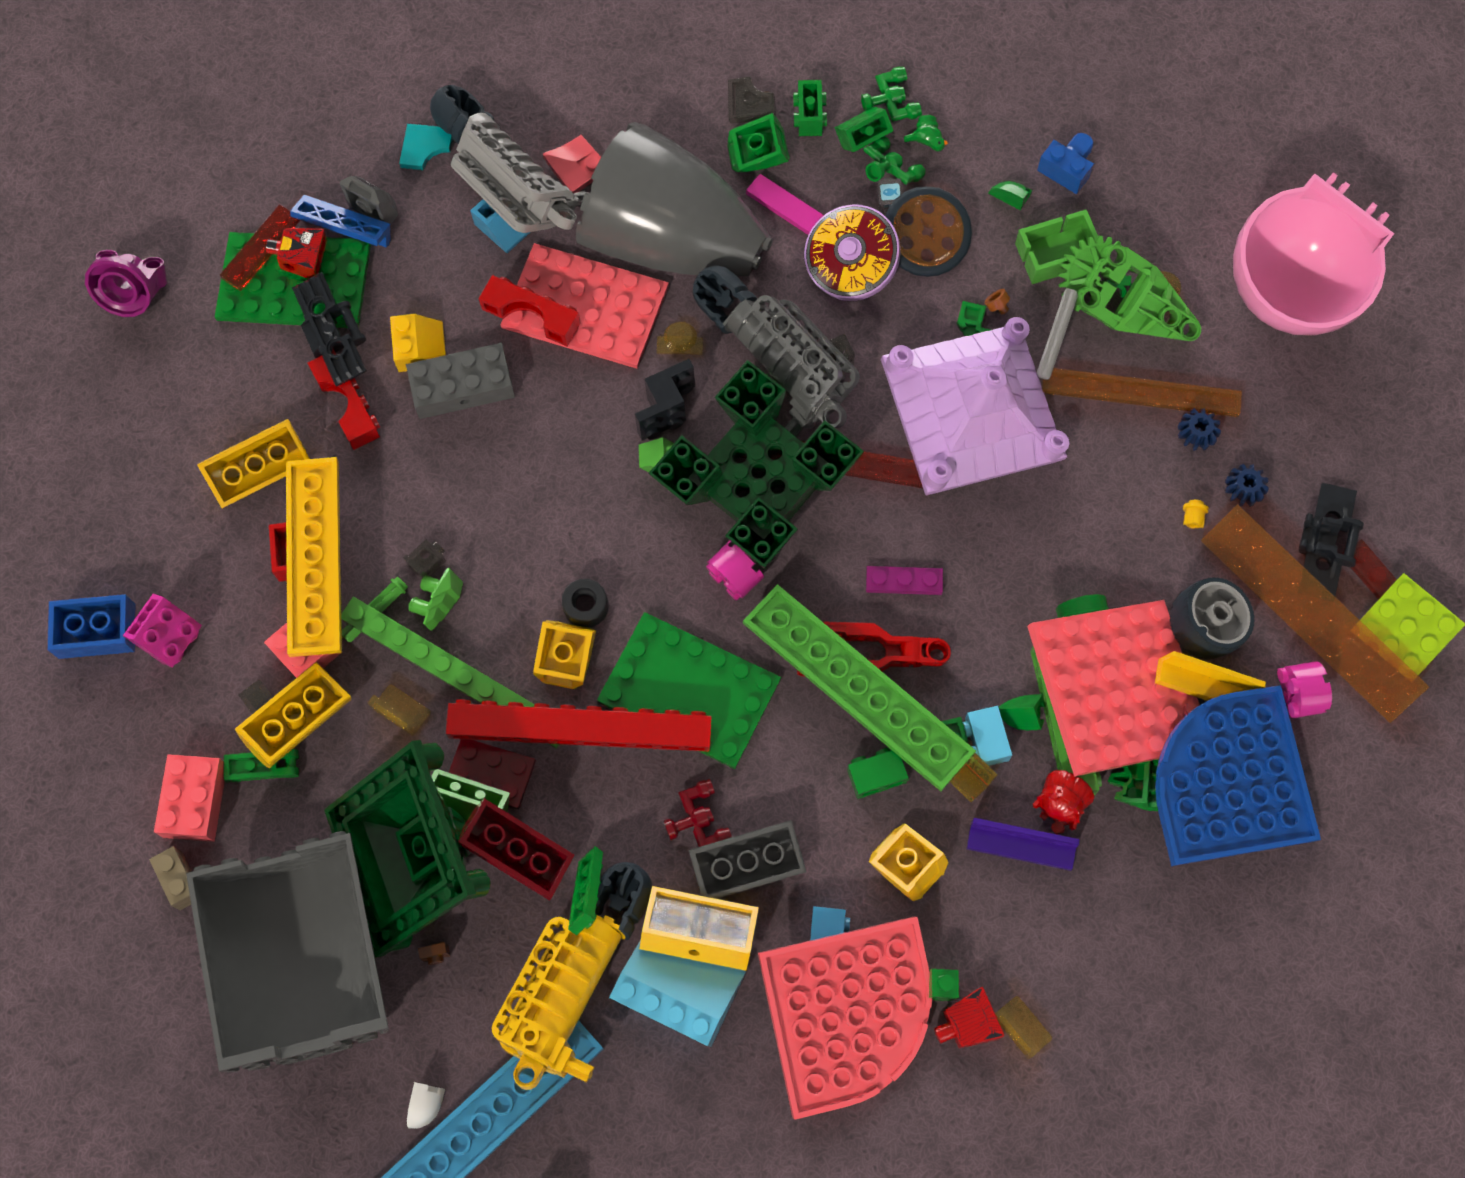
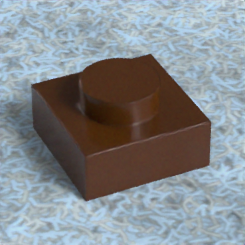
(434, 953)

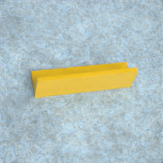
(1200, 677)

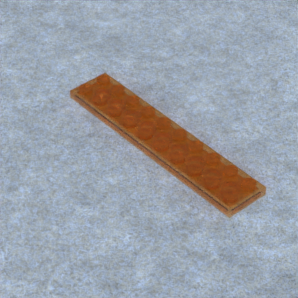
(1315, 614)

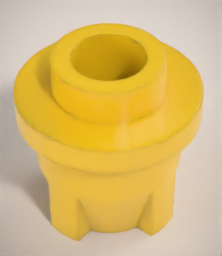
(1195, 513)

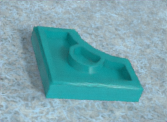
(423, 143)

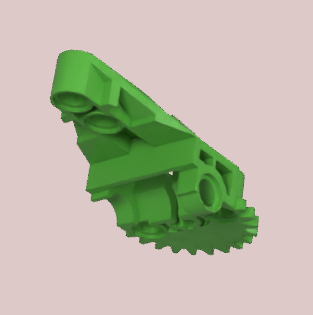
(1143, 304)

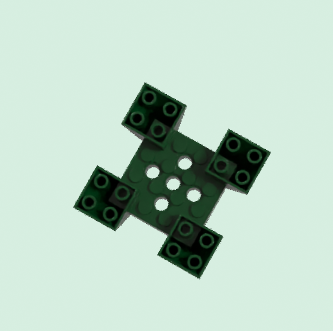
(762, 516)

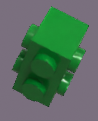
(809, 102)

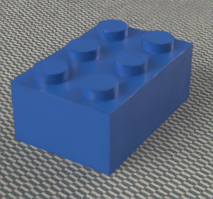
(90, 626)

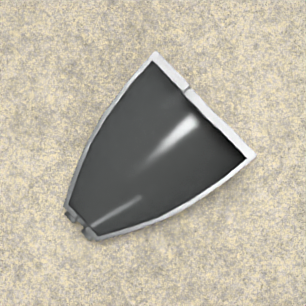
(667, 209)

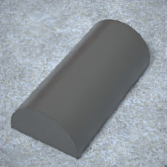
(747, 860)

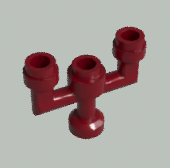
(698, 817)

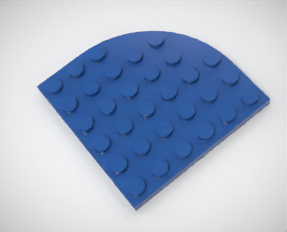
(1233, 780)

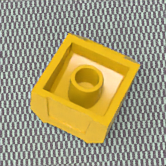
(563, 654)
(909, 862)

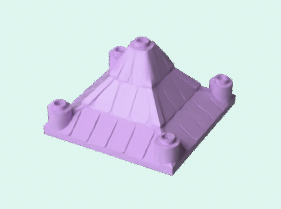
(973, 408)

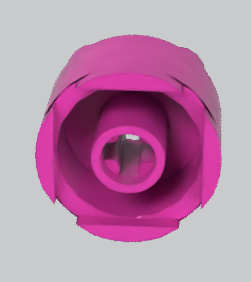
(735, 570)
(1305, 689)

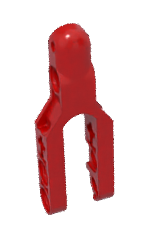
(899, 650)

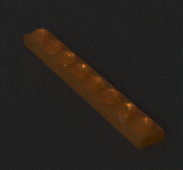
(1143, 392)

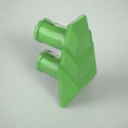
(443, 597)

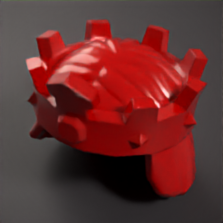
(1064, 799)

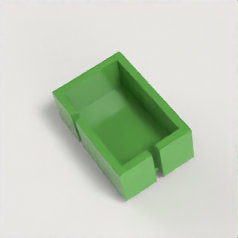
(1045, 246)

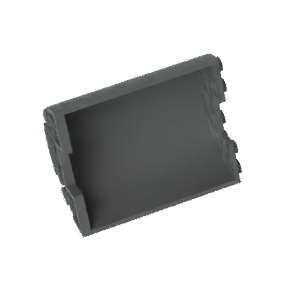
(286, 955)

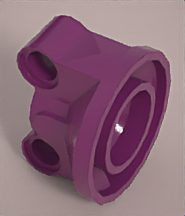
(124, 282)

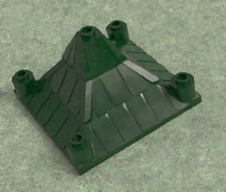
(406, 847)

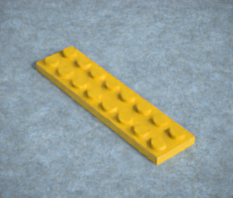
(313, 557)

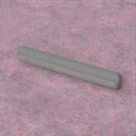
(1057, 334)

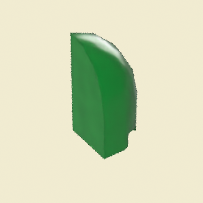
(1011, 193)
(1023, 712)

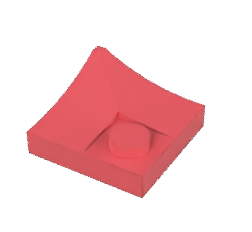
(573, 163)

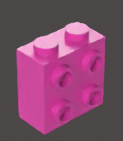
(163, 630)

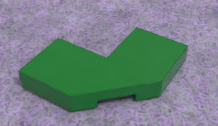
(971, 318)

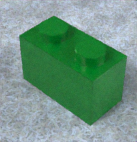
(864, 129)
(876, 773)

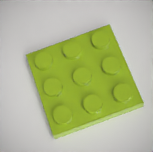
(1412, 623)

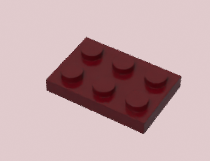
(494, 768)

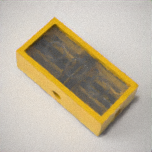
(699, 928)

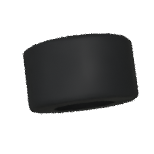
(586, 618)

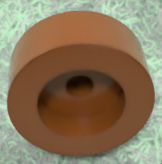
(998, 301)

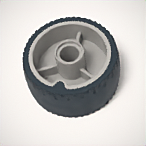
(1212, 618)

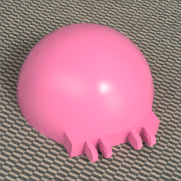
(1310, 259)

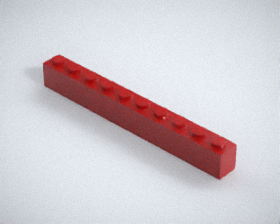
(578, 726)

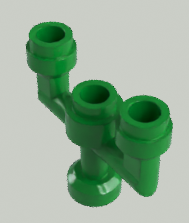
(892, 96)
(889, 163)

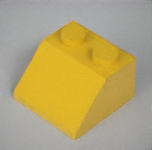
(416, 339)

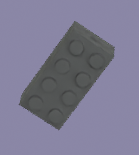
(460, 380)

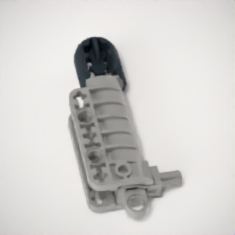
(499, 167)

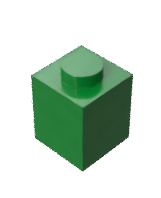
(943, 984)

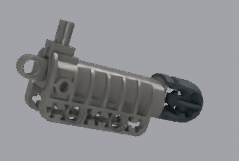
(781, 346)

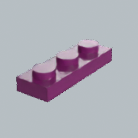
(904, 580)

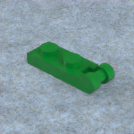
(247, 767)

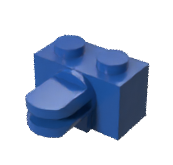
(1068, 163)

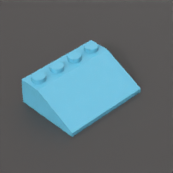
(678, 992)

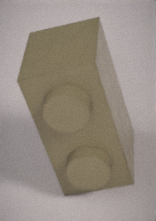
(171, 871)

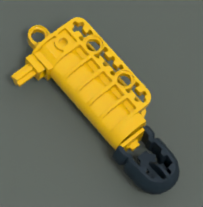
(560, 992)

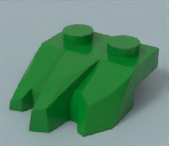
(1137, 784)

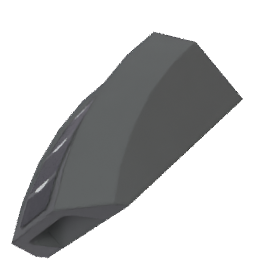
(369, 199)

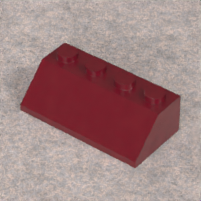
(515, 848)

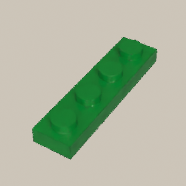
(586, 891)

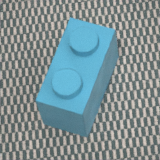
(988, 735)

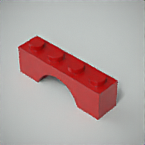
(503, 298)
(356, 422)

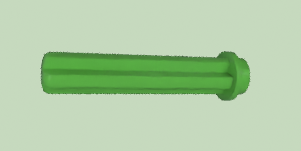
(380, 603)

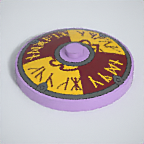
(852, 252)

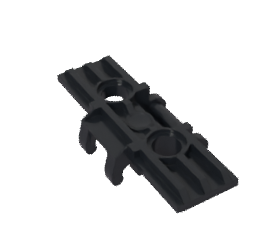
(323, 333)
(1321, 534)

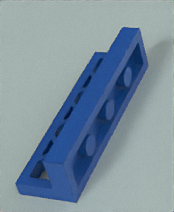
(342, 221)

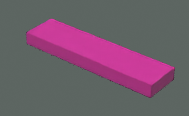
(783, 203)

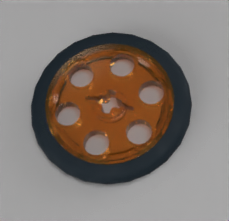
(959, 232)

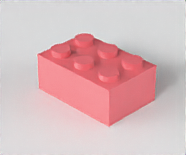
(190, 798)

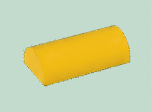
(252, 463)
(292, 715)

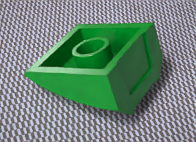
(757, 145)

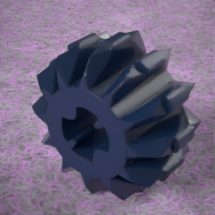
(1197, 437)
(1236, 485)

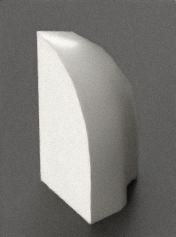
(424, 1105)

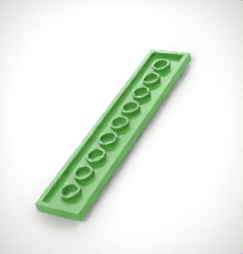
(859, 687)

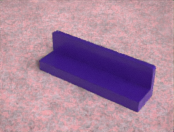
(1022, 844)

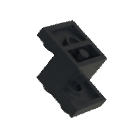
(665, 396)

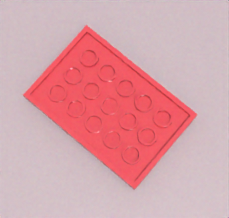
(612, 303)

